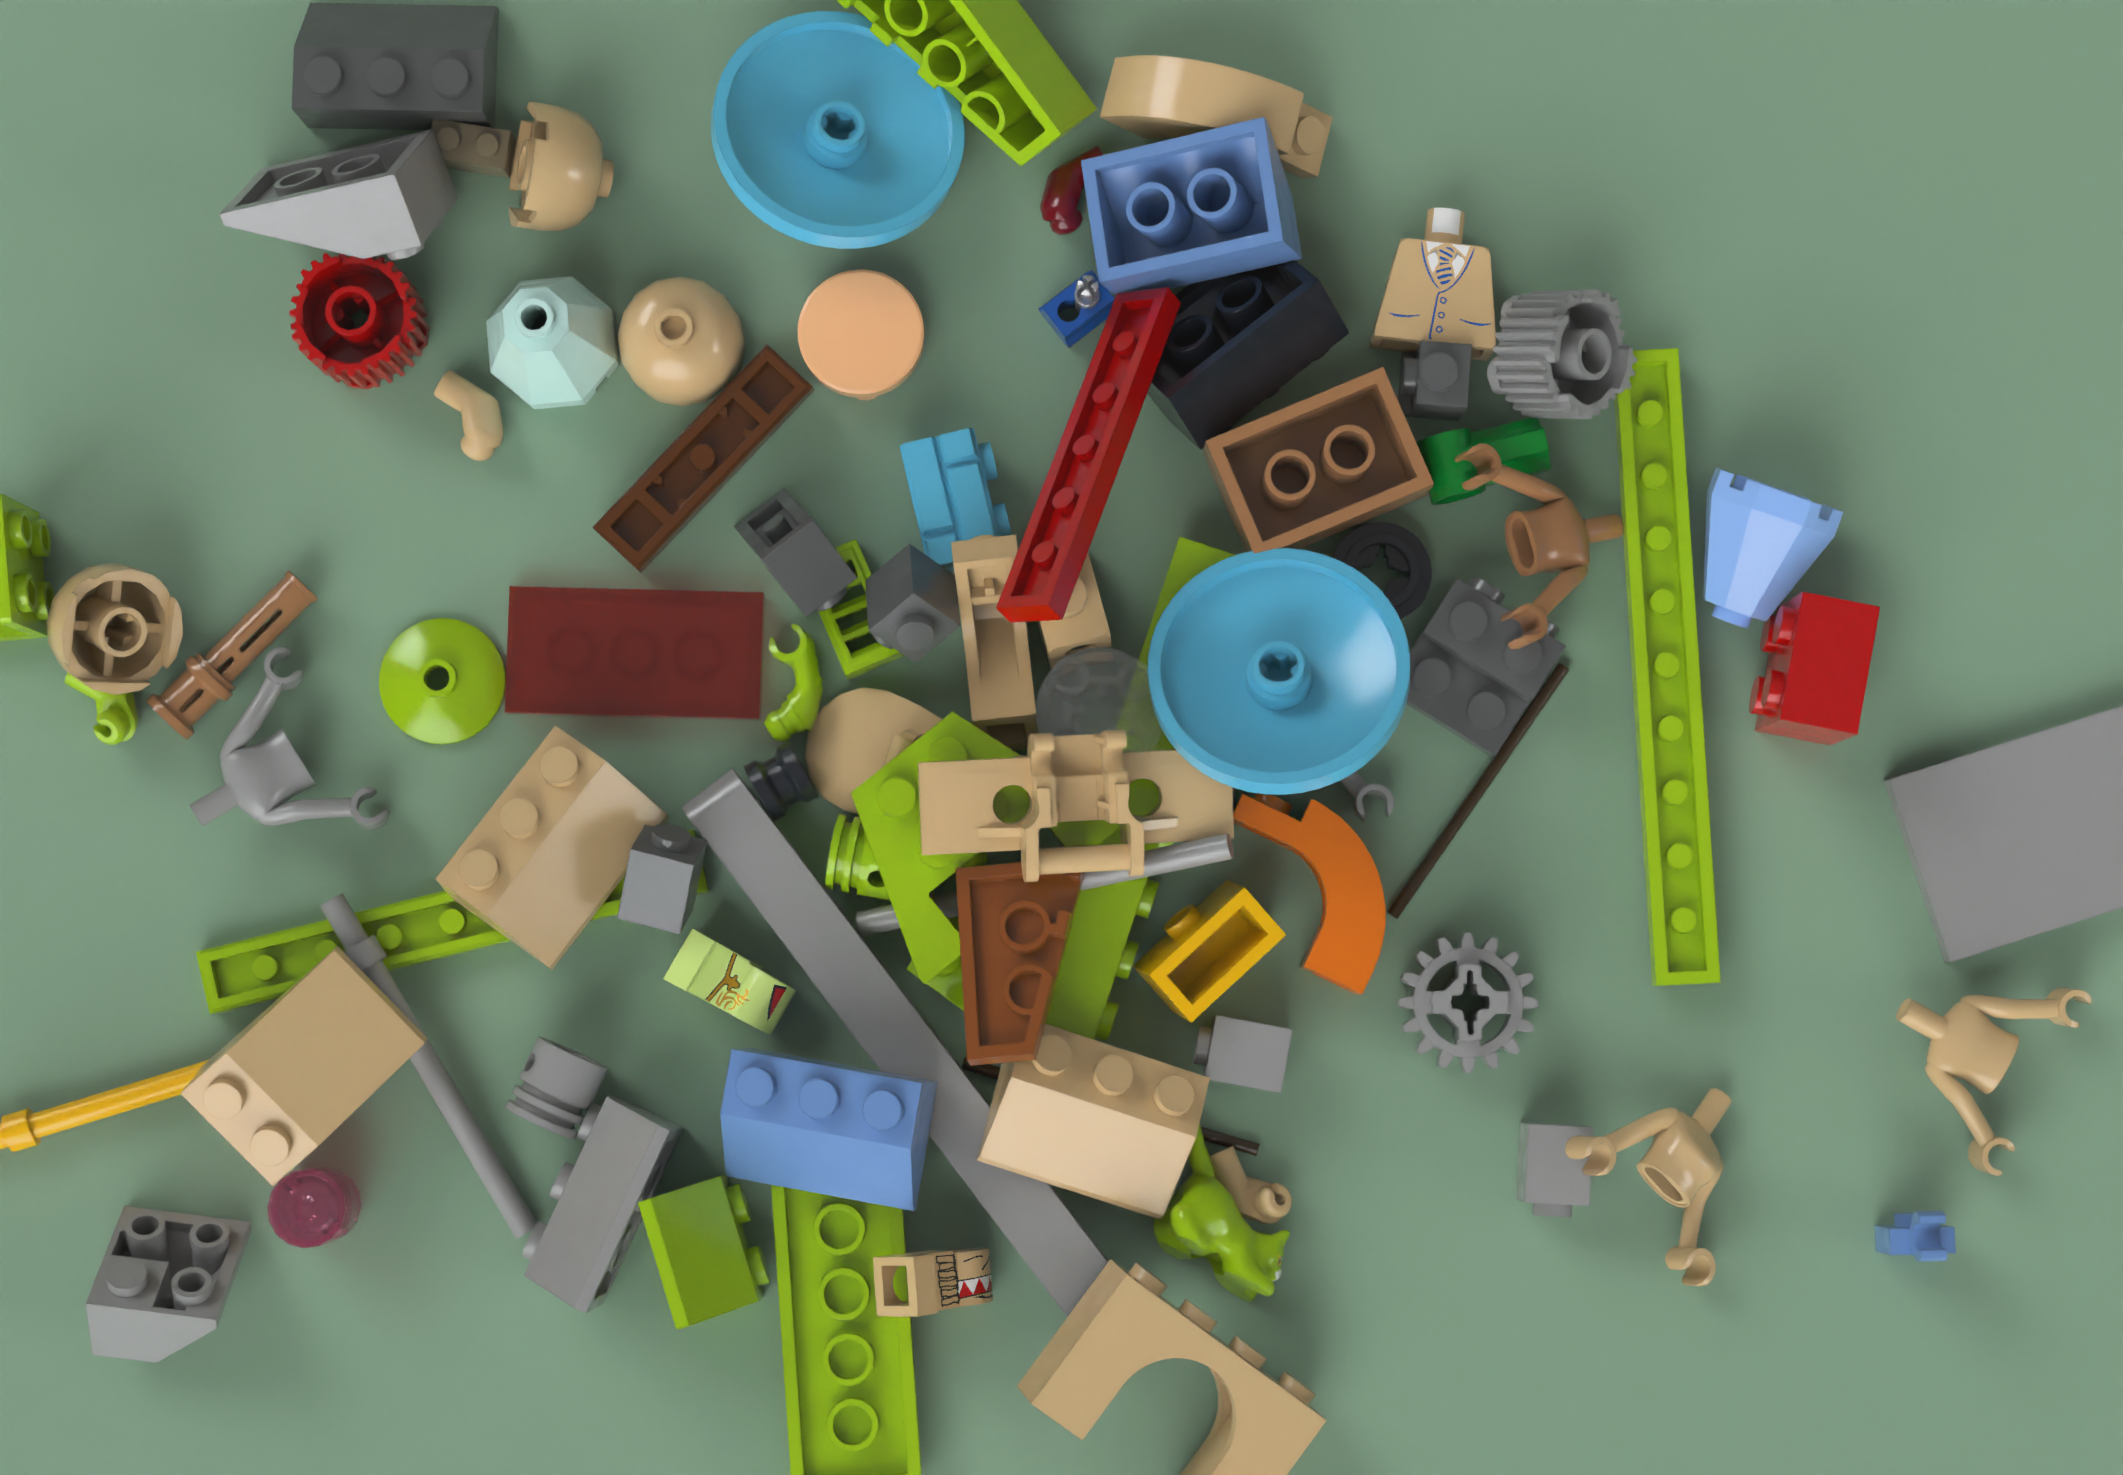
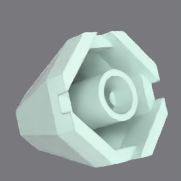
(552, 342)

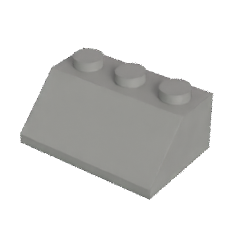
(598, 1202)

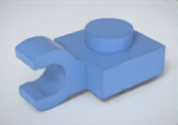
(1917, 1235)

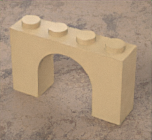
(1128, 1325)

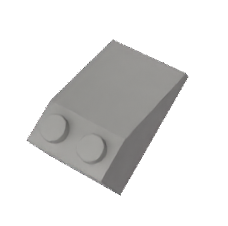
(352, 199)

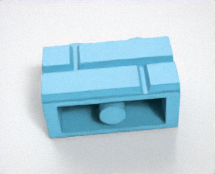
(952, 492)

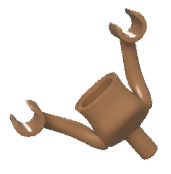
(1541, 539)

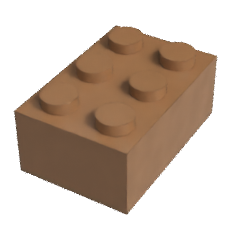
(1318, 465)

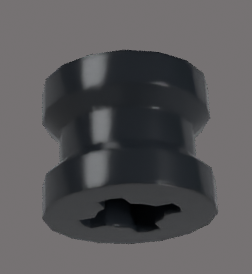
(781, 781)

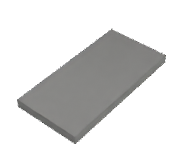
(2017, 834)

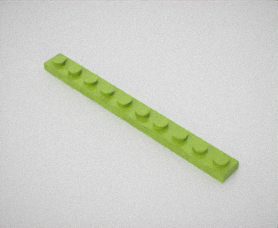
(1666, 673)

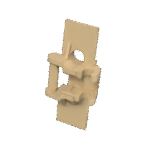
(1066, 782)

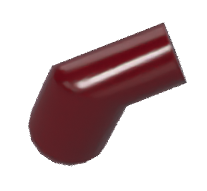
(1063, 194)

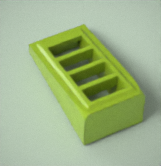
(871, 656)

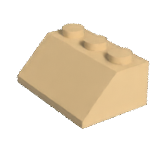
(550, 848)
(1095, 1121)

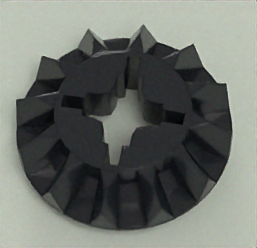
(1403, 554)

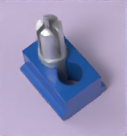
(1091, 302)

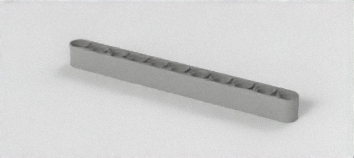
(890, 1030)

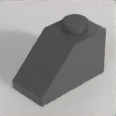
(796, 553)

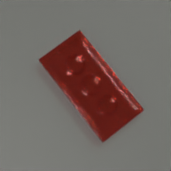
(635, 653)

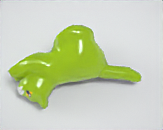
(1208, 1224)

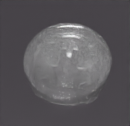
(1098, 693)

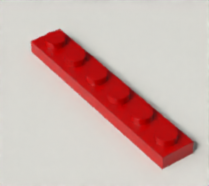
(1088, 456)

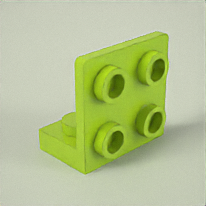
(23, 589)

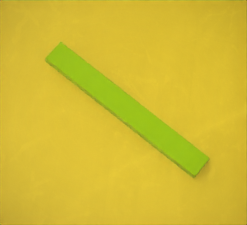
(407, 931)

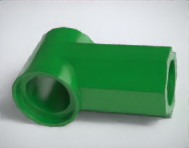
(1518, 443)

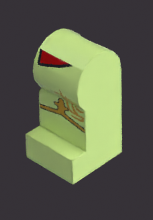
(729, 981)

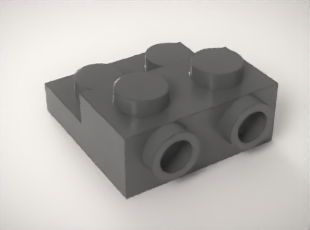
(1468, 673)

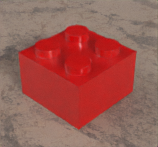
(1815, 668)

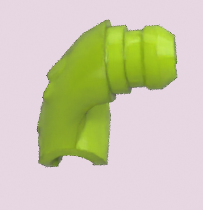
(803, 702)

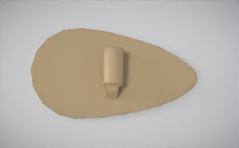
(858, 737)

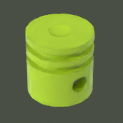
(852, 861)

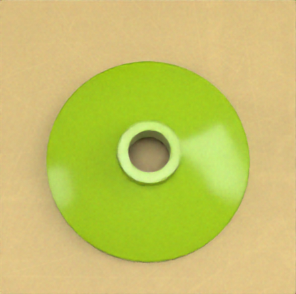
(473, 689)

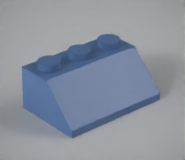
(1190, 209)
(826, 1127)

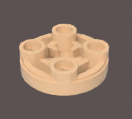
(861, 333)

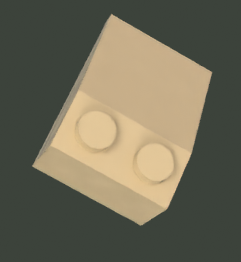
(303, 1066)

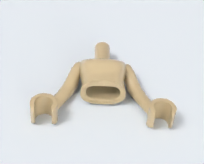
(1979, 1052)
(1678, 1167)

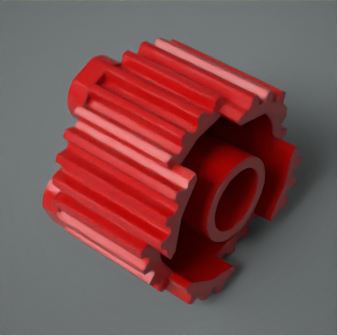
(382, 344)

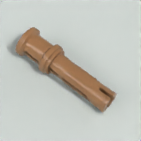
(204, 683)

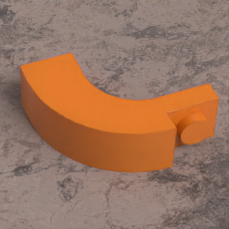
(1348, 880)

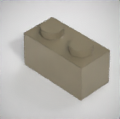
(475, 147)

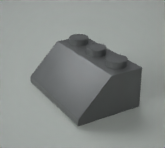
(395, 66)

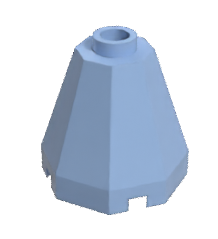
(1759, 545)

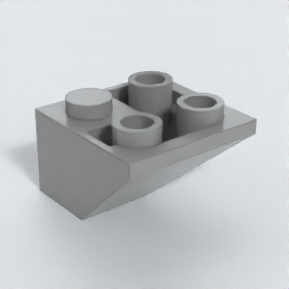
(162, 1282)

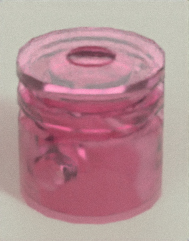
(314, 1207)

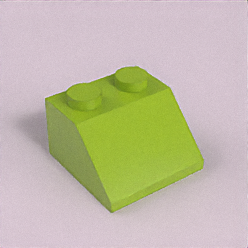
(704, 1250)

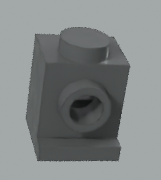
(1435, 380)

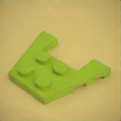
(892, 825)

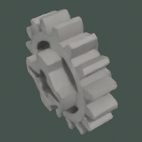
(1468, 972)

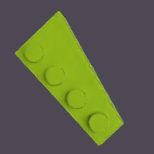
(991, 63)

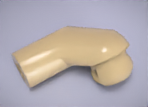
(479, 413)
(1254, 1198)

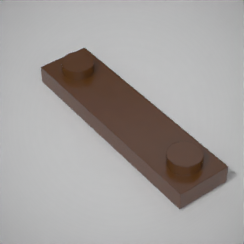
(703, 458)

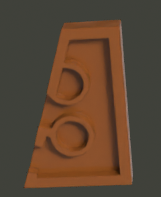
(1010, 956)

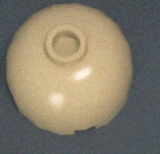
(557, 169)
(681, 341)
(114, 627)

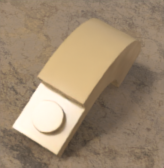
(1188, 96)
(994, 648)

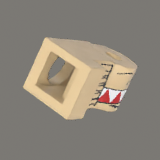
(934, 1281)

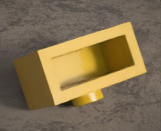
(1208, 949)

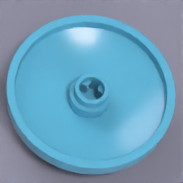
(834, 132)
(1279, 671)

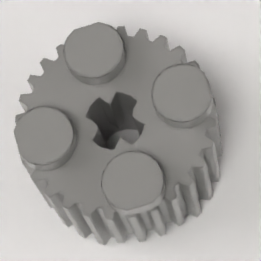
(1561, 354)

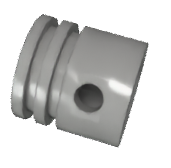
(556, 1087)

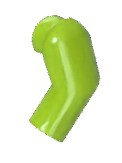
(115, 713)

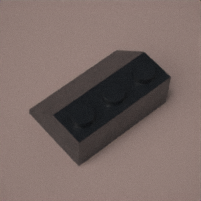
(1240, 345)

